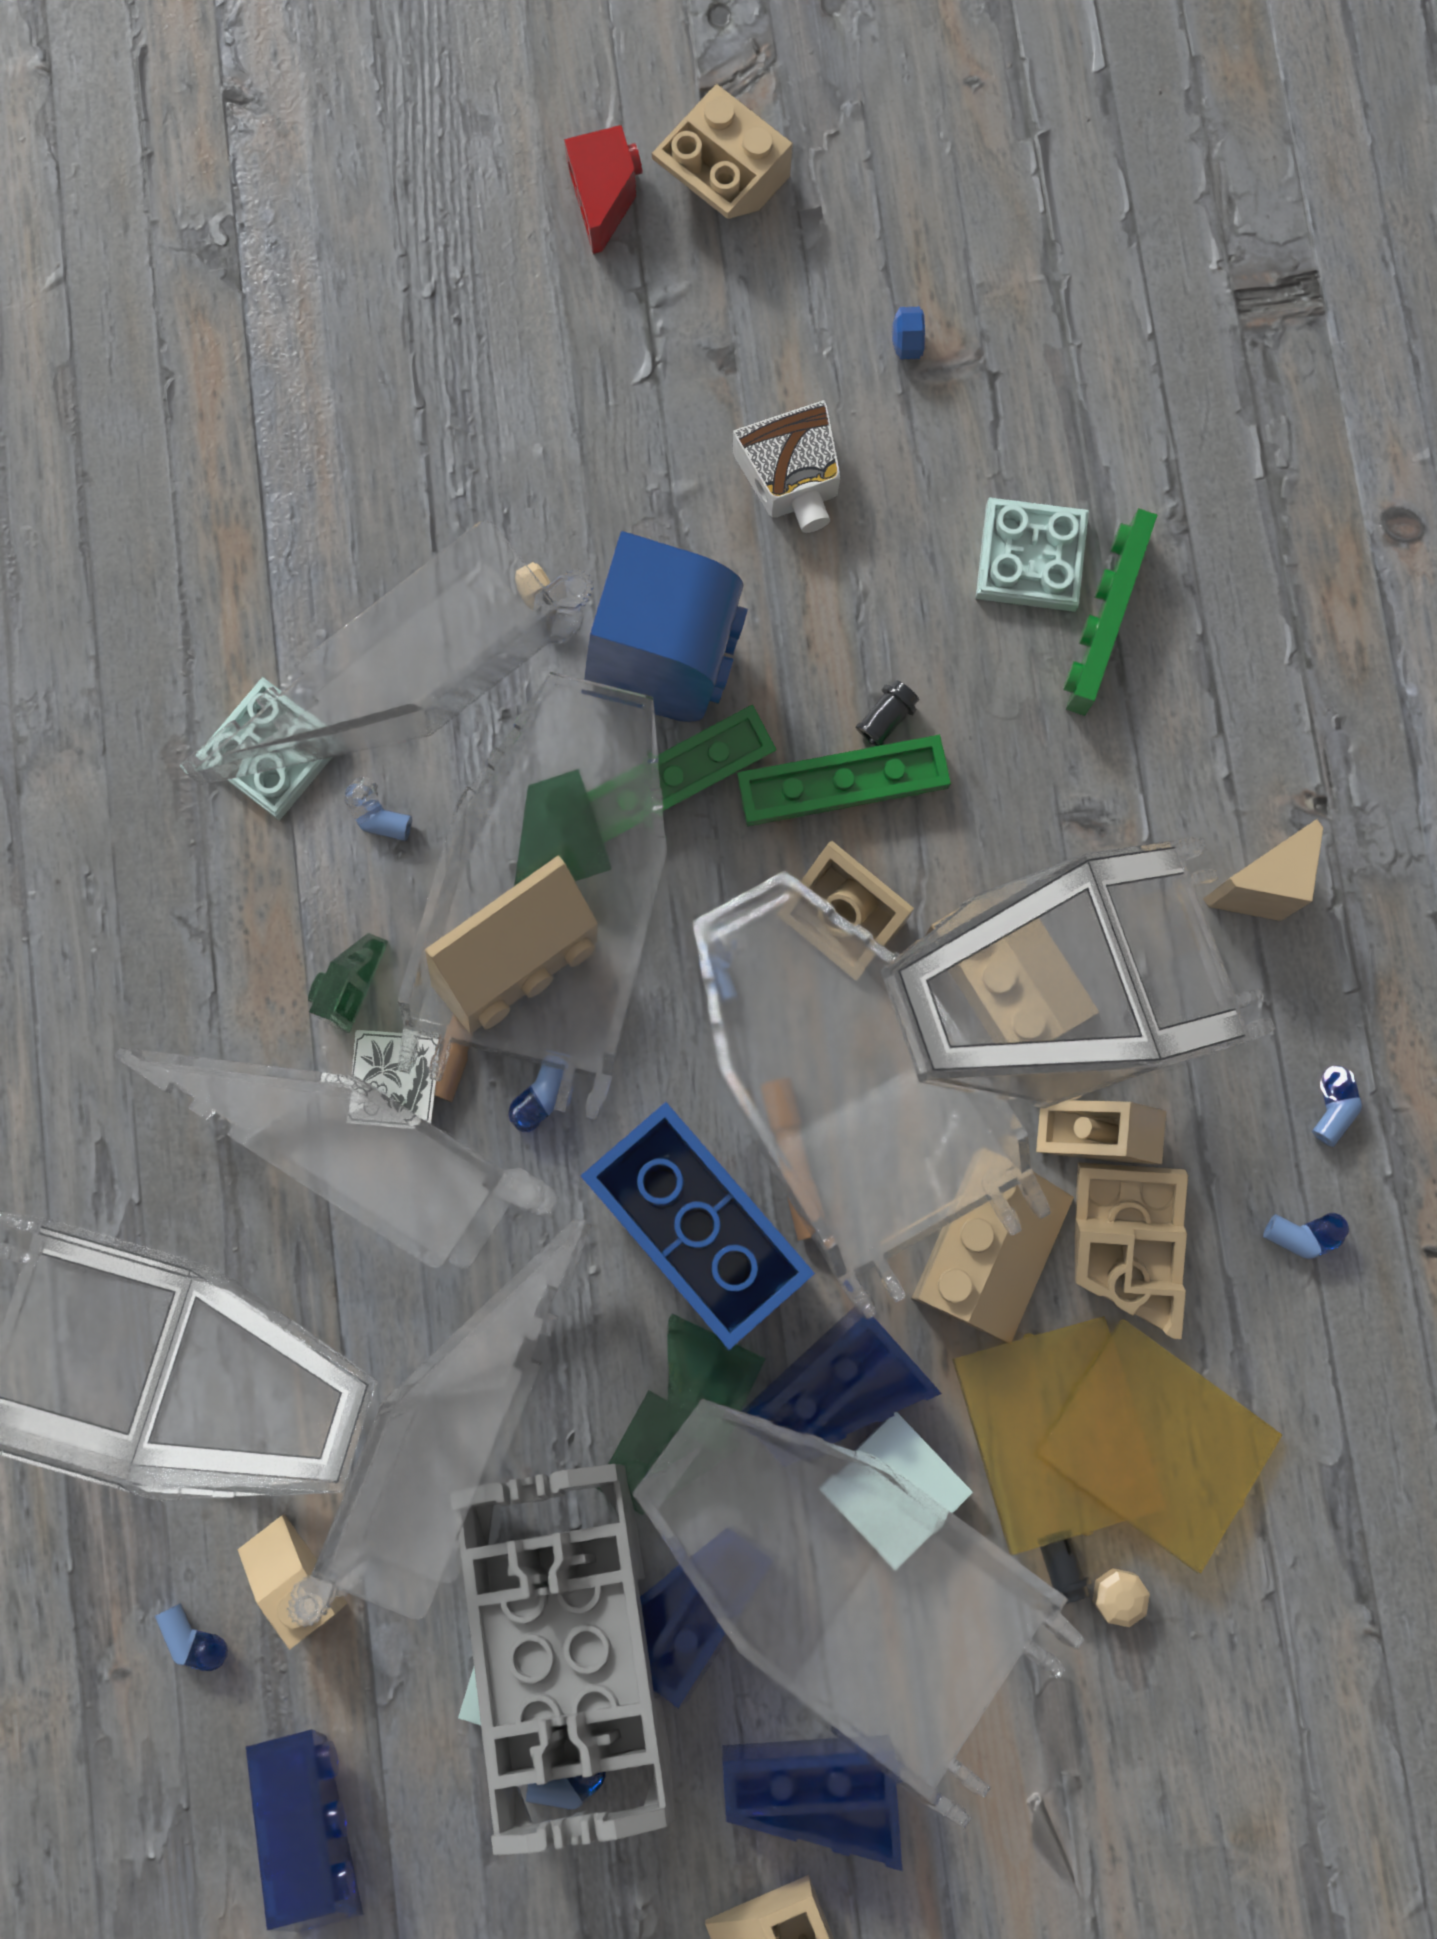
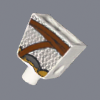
(791, 463)

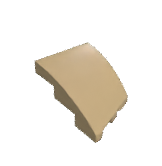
(1133, 1239)

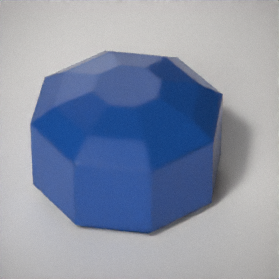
(909, 332)

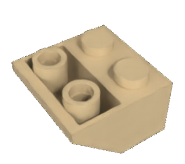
(726, 155)
(779, 1914)

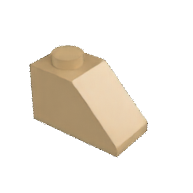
(1103, 1131)
(273, 1565)

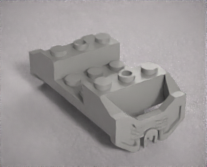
(562, 1662)

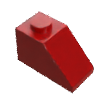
(603, 180)

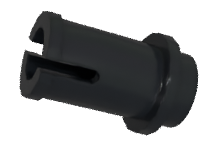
(888, 713)
(1065, 1570)

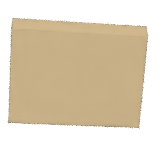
(1275, 882)
(857, 894)

